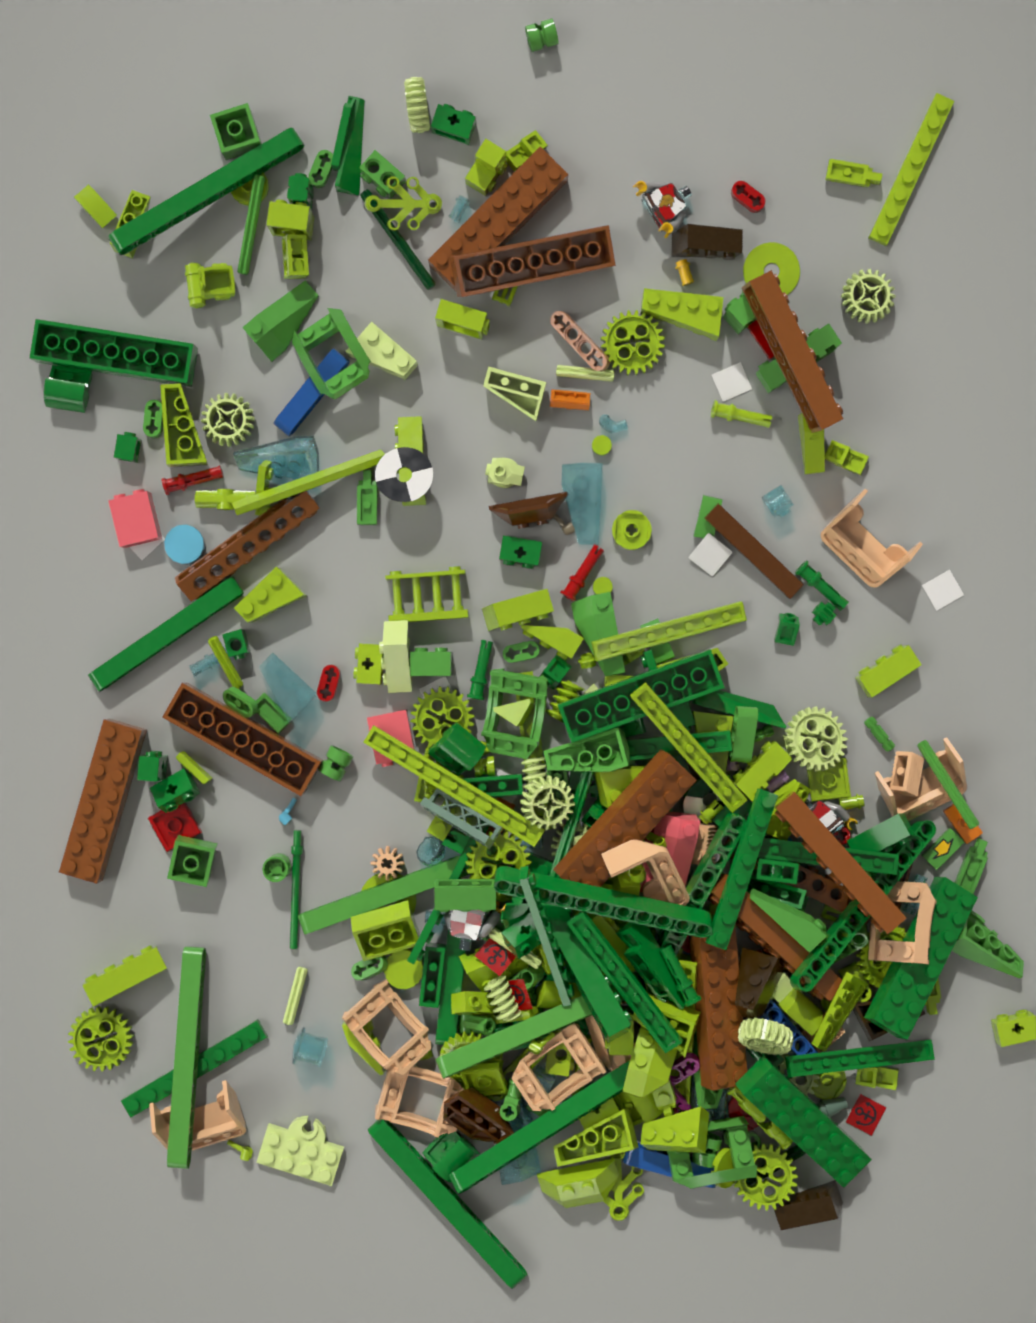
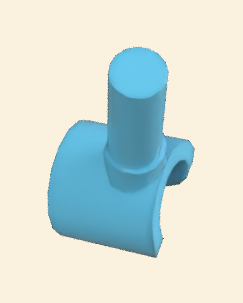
(284, 816)

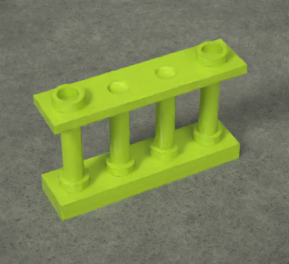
(438, 611)

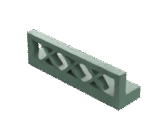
(456, 822)

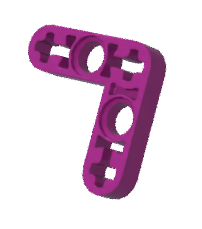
(690, 1069)

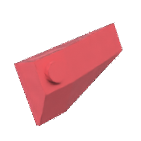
(681, 838)

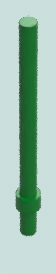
(296, 850)

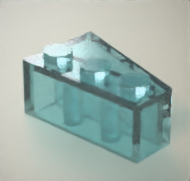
(288, 688)

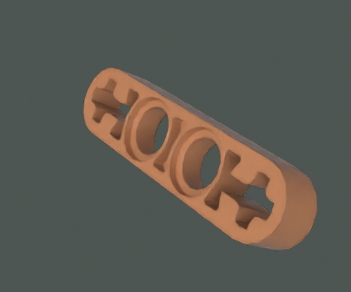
(581, 339)

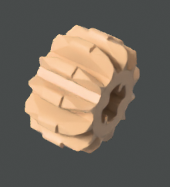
(386, 870)

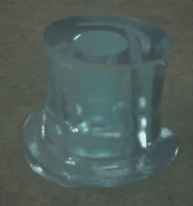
(309, 1048)

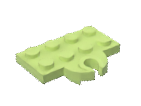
(301, 1151)

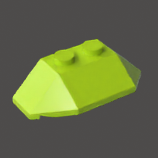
(648, 1066)
(580, 1183)

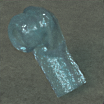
(612, 426)

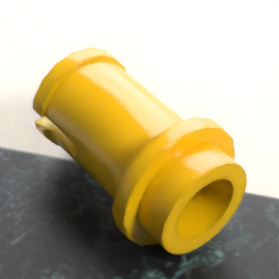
(684, 272)

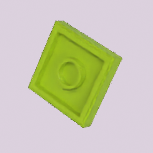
(829, 783)
(486, 1079)

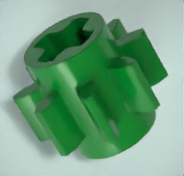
(824, 613)

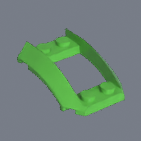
(319, 332)
(521, 685)
(740, 1152)

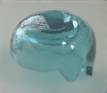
(431, 851)

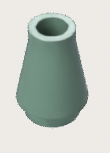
(833, 1106)

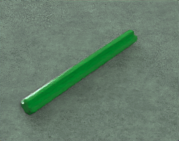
(572, 823)

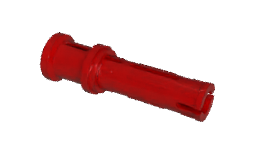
(184, 481)
(577, 581)

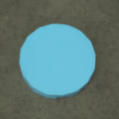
(184, 544)

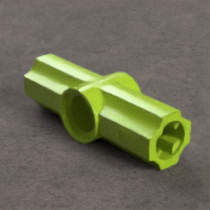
(220, 499)

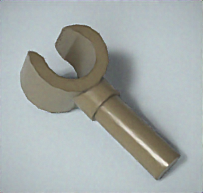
(566, 528)

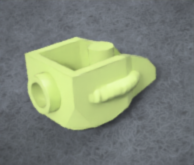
(504, 472)

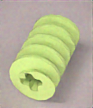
(534, 771)
(503, 999)

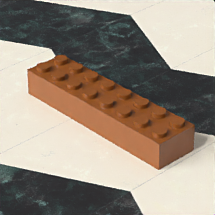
(503, 211)
(532, 261)
(792, 352)
(242, 738)
(102, 801)
(627, 819)
(841, 864)
(776, 941)
(719, 1051)

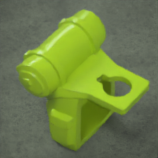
(209, 283)

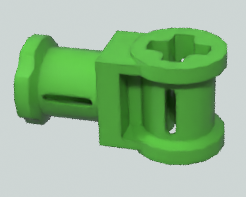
(512, 1099)

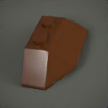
(530, 510)
(476, 1116)

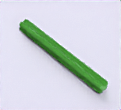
(251, 225)
(948, 784)

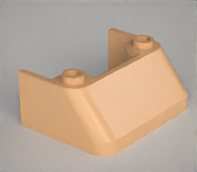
(861, 549)
(931, 792)
(666, 883)
(212, 1121)

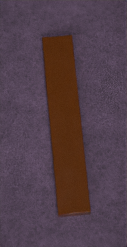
(753, 551)

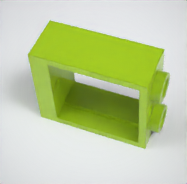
(462, 319)

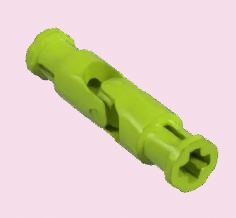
(769, 1127)

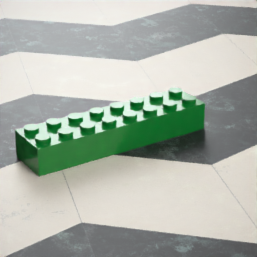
(113, 352)
(613, 705)
(588, 977)
(910, 984)
(803, 1121)

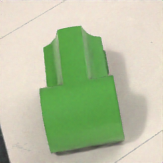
(476, 1024)

